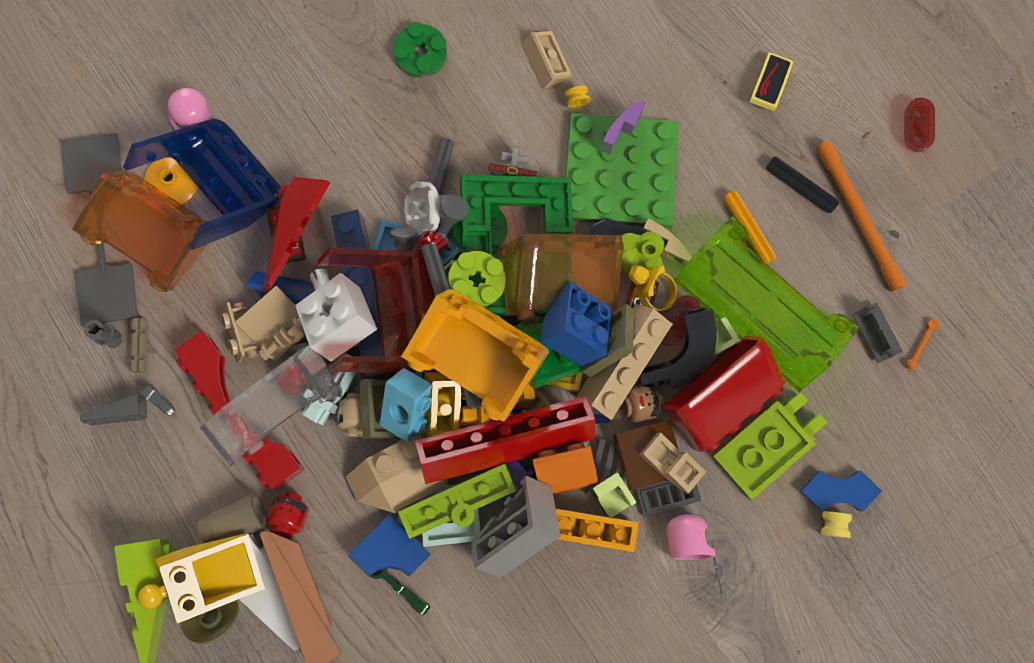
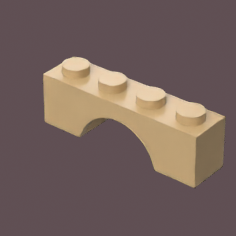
(611, 386)

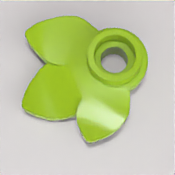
(638, 254)

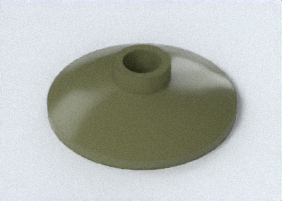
(204, 631)

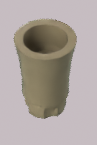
(235, 519)

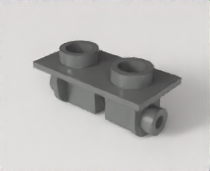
(877, 332)

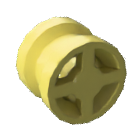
(836, 524)

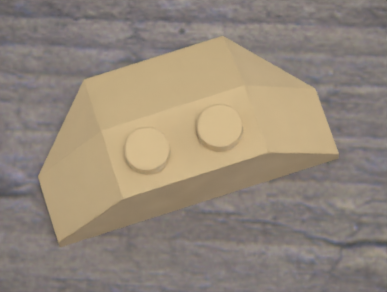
(392, 478)

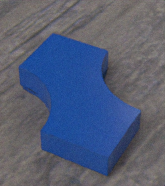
(855, 491)

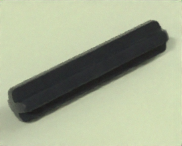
(802, 184)

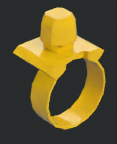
(645, 280)

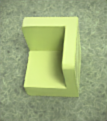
(725, 337)
(613, 495)

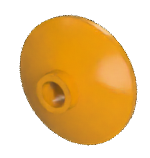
(179, 188)

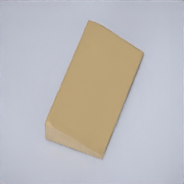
(546, 58)

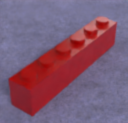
(506, 441)

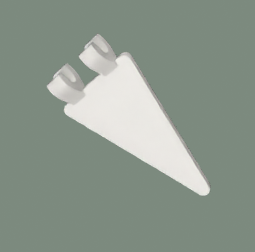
(268, 603)

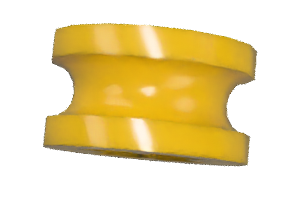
(577, 96)

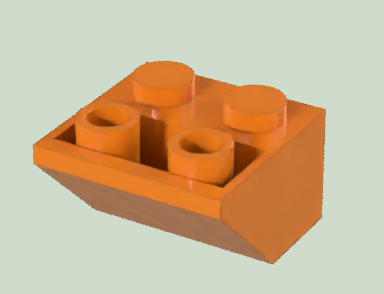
(567, 469)

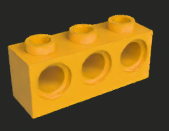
(597, 530)

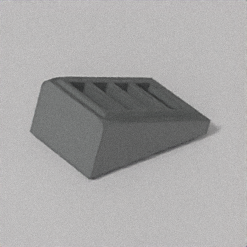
(124, 410)
(644, 502)

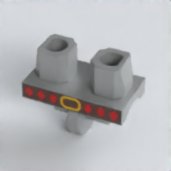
(502, 169)

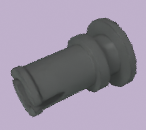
(452, 211)
(404, 238)

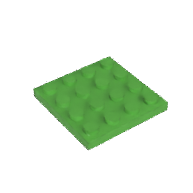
(630, 182)

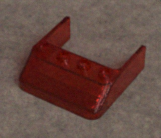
(401, 297)

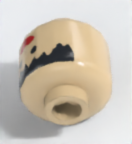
(350, 415)

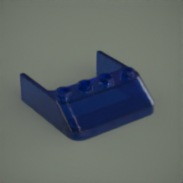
(221, 170)

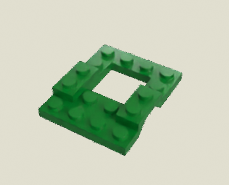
(486, 190)

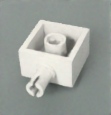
(334, 315)

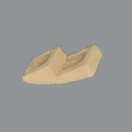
(674, 249)
(672, 464)

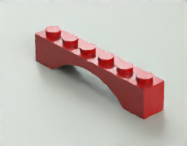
(206, 364)

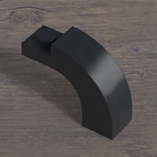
(694, 355)

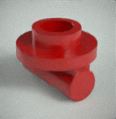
(431, 237)

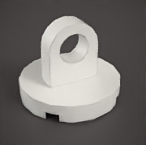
(423, 208)

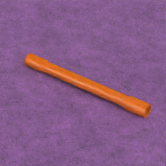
(887, 266)

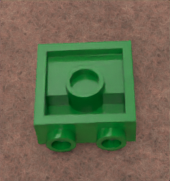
(555, 364)

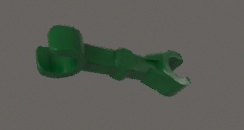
(415, 601)

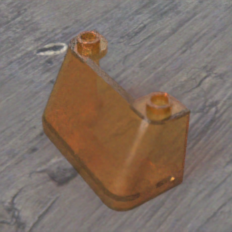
(141, 226)
(544, 263)

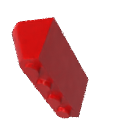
(726, 393)

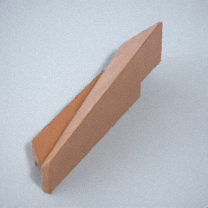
(301, 598)

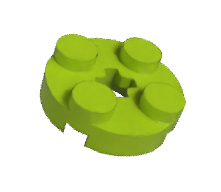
(489, 269)

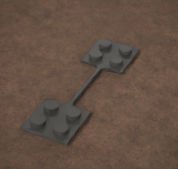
(108, 290)

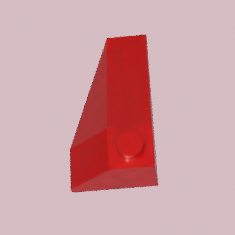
(291, 216)

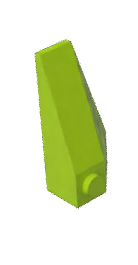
(137, 569)

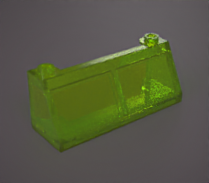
(764, 305)

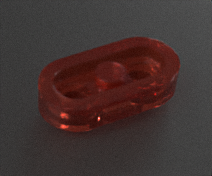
(919, 126)
(675, 317)

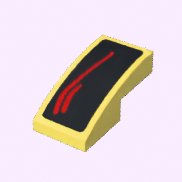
(771, 81)

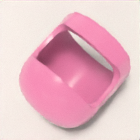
(187, 108)
(688, 539)

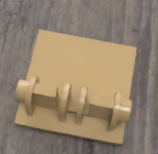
(272, 324)

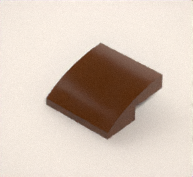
(629, 446)

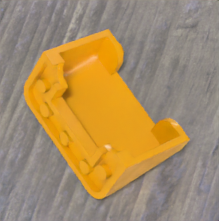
(476, 352)

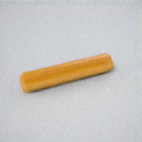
(755, 236)

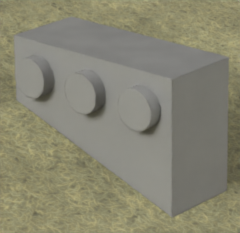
(519, 531)

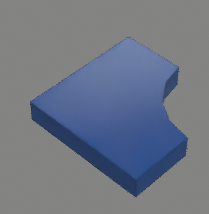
(389, 548)

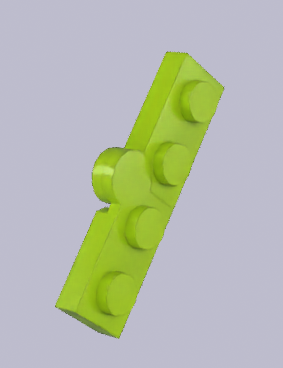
(458, 502)

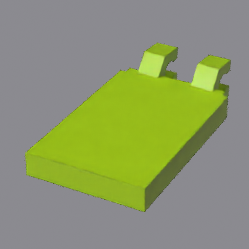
(768, 446)

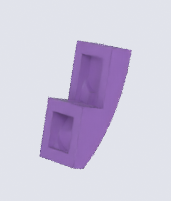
(625, 122)

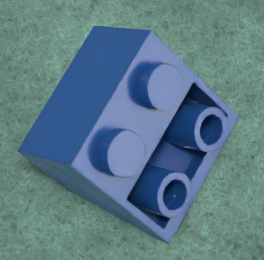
(577, 326)

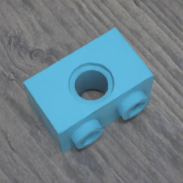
(406, 405)

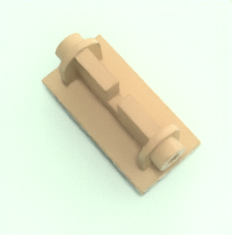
(239, 342)

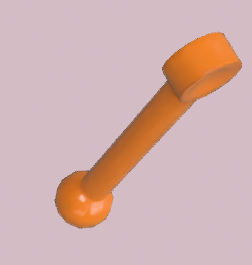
(931, 325)

